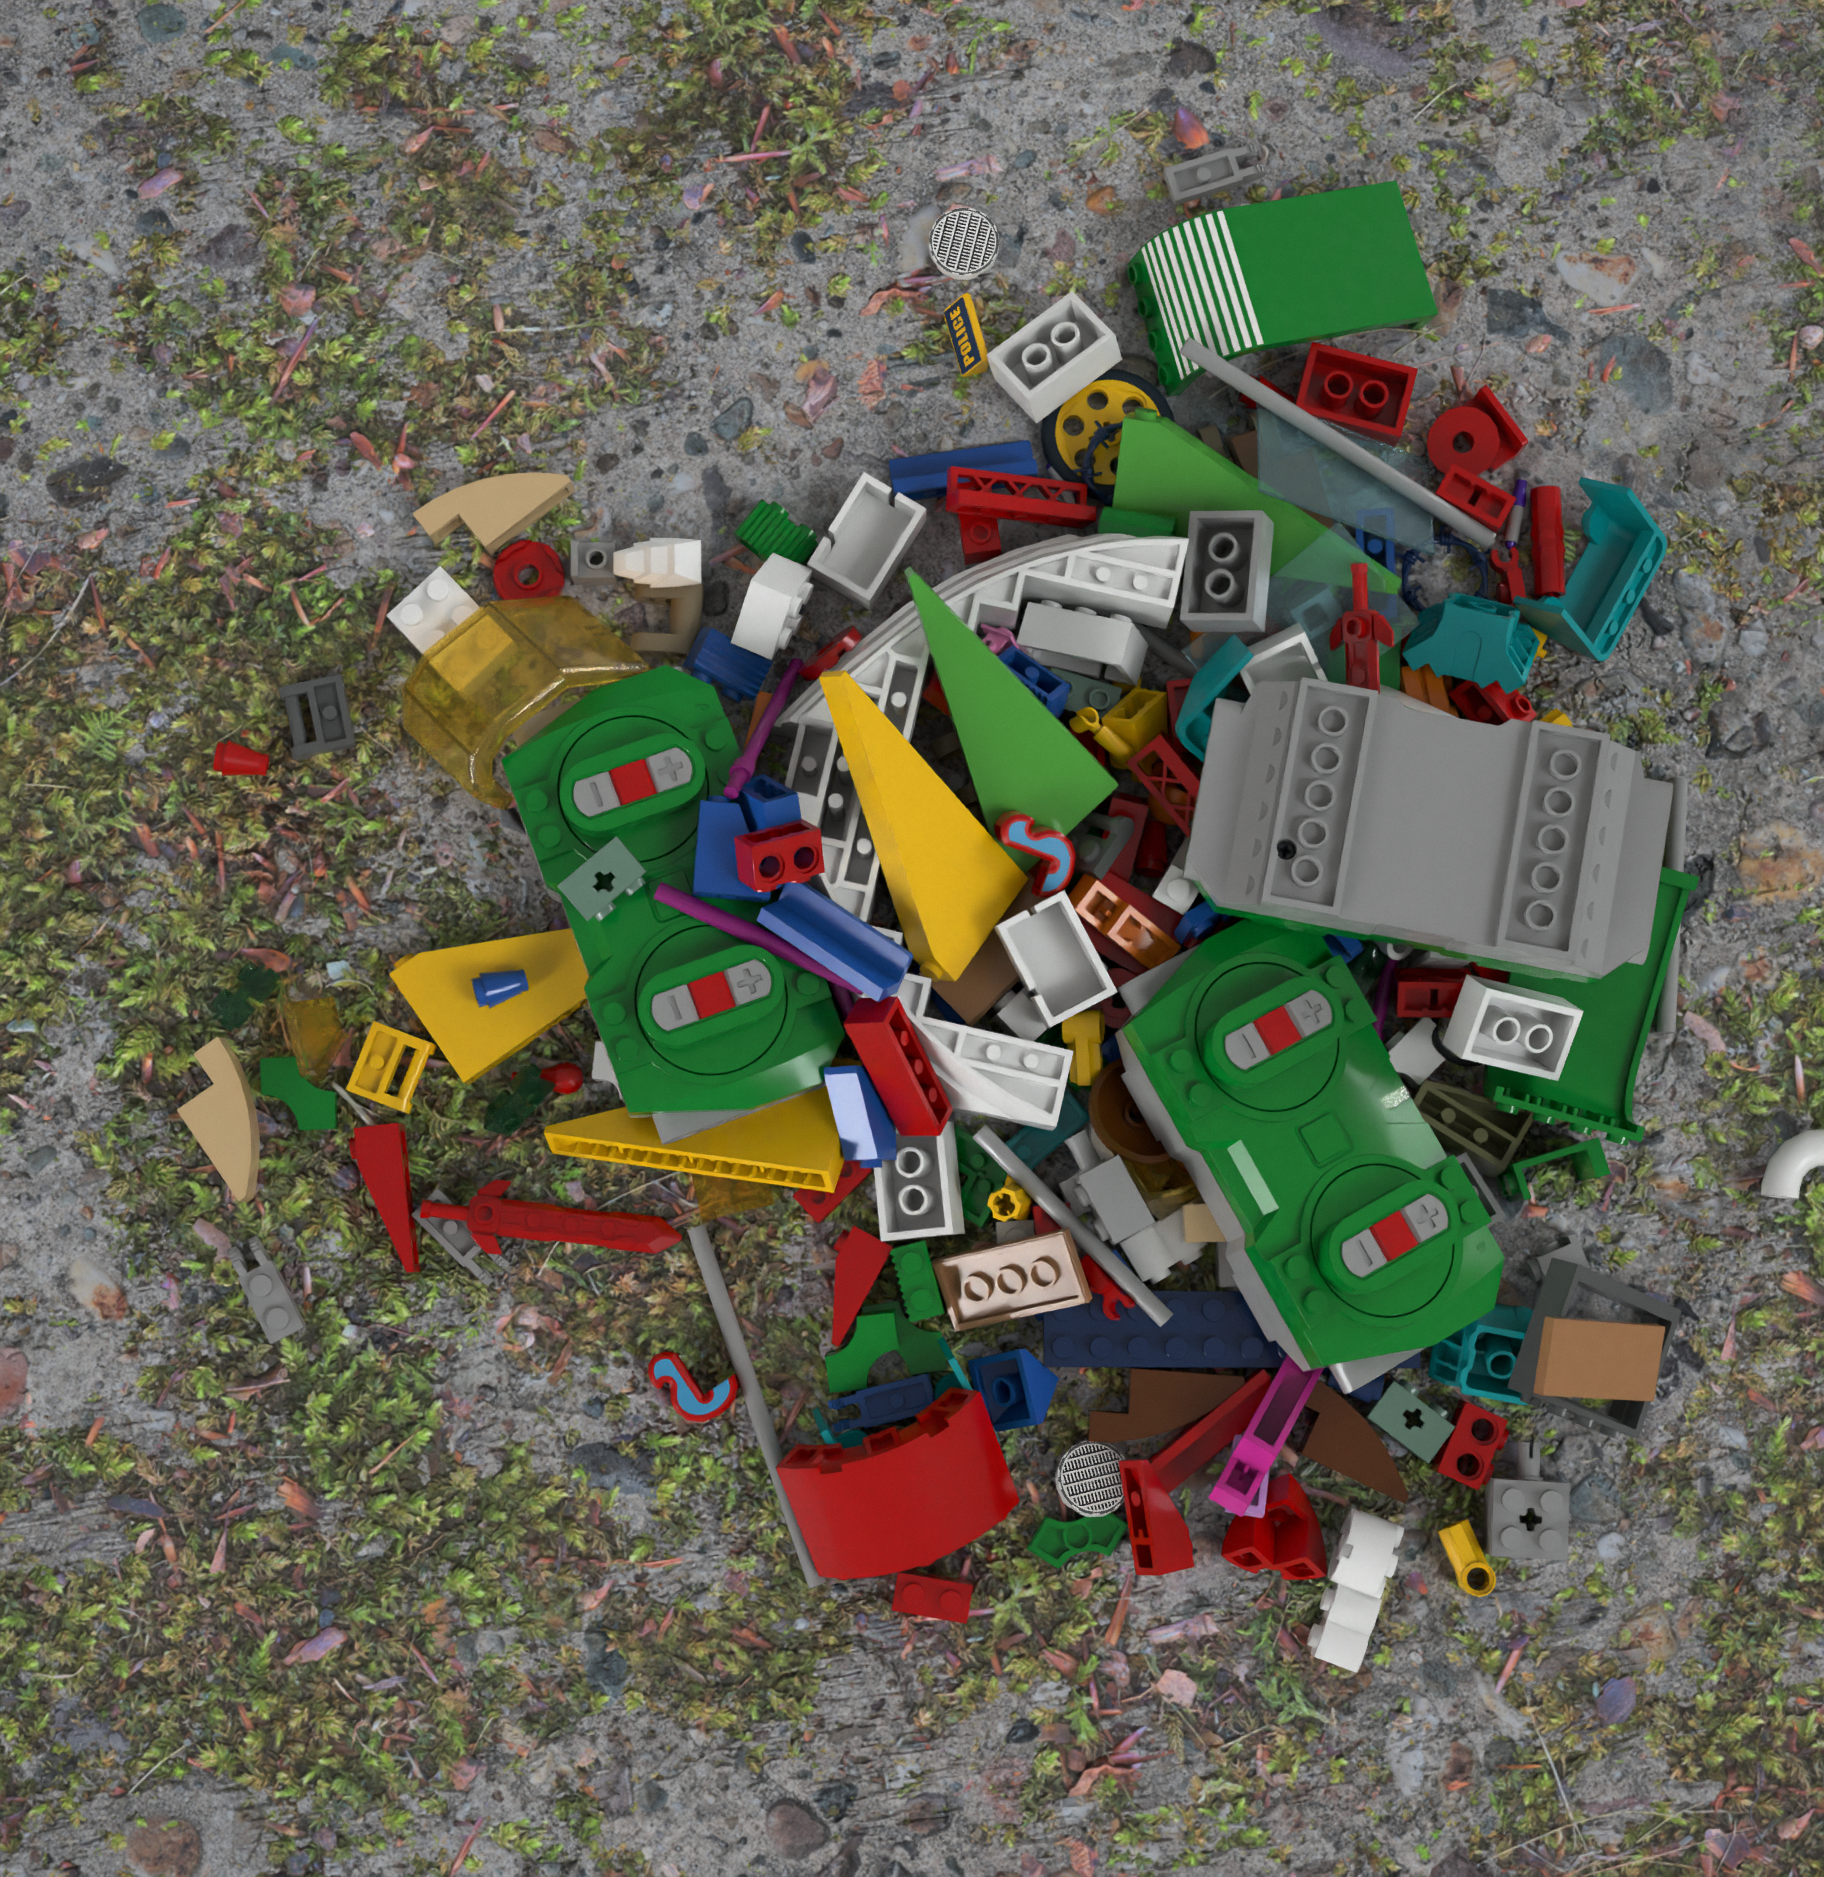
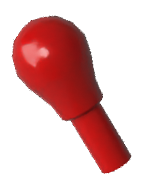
(565, 1075)

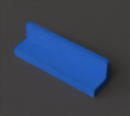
(926, 474)
(837, 940)

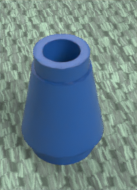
(498, 986)

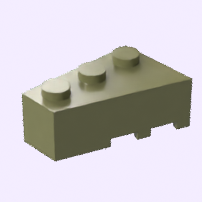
(1471, 1125)

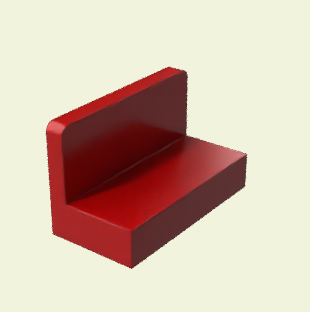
(1511, 437)

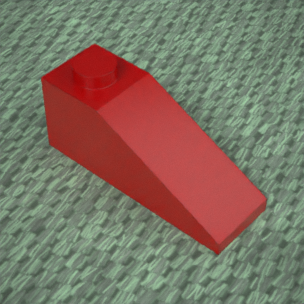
(856, 1271)
(1155, 1526)

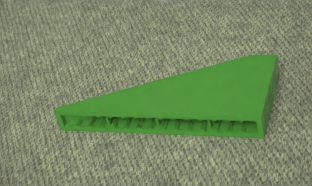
(1174, 473)
(1007, 736)

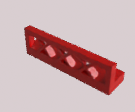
(1017, 506)
(1181, 768)
(1209, 1433)

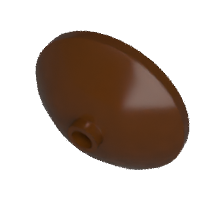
(1109, 1114)

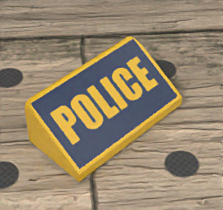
(966, 336)

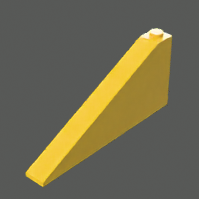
(936, 857)
(481, 1038)
(779, 1145)

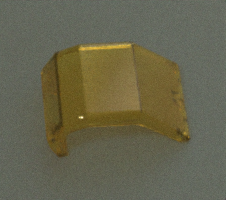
(499, 674)

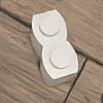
(1160, 1247)
(1344, 1627)

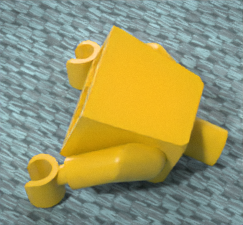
(1127, 725)

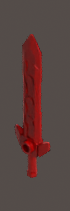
(1360, 633)
(549, 1223)

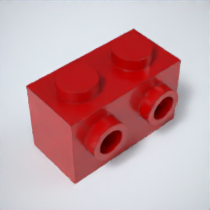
(1491, 703)

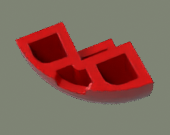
(1283, 1539)

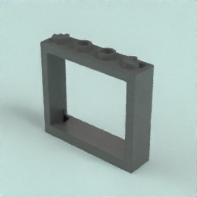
(1554, 1301)

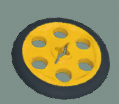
(1062, 448)

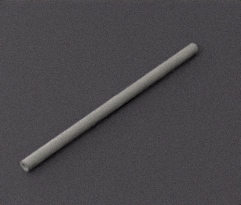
(1337, 443)
(750, 1388)

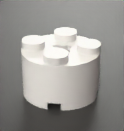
(1365, 1553)

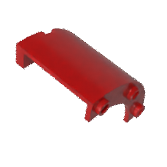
(902, 1491)

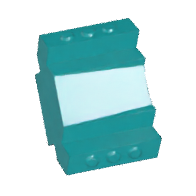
(1473, 641)
(1483, 1354)

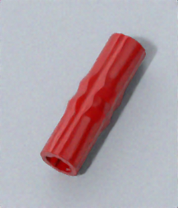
(1547, 541)

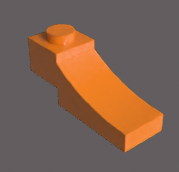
(1121, 923)

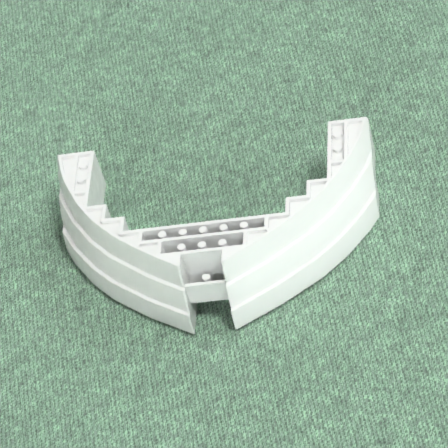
(1099, 572)

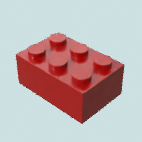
(1356, 392)

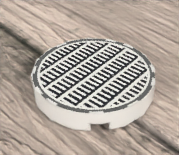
(963, 243)
(1090, 1479)

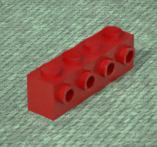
(898, 1066)

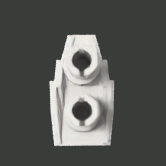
(661, 562)

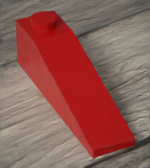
(385, 1168)

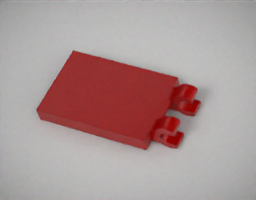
(1155, 911)

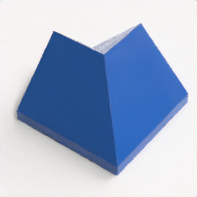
(1013, 1388)

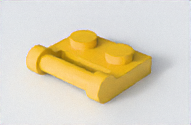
(380, 1061)

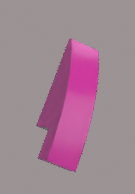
(1264, 1436)

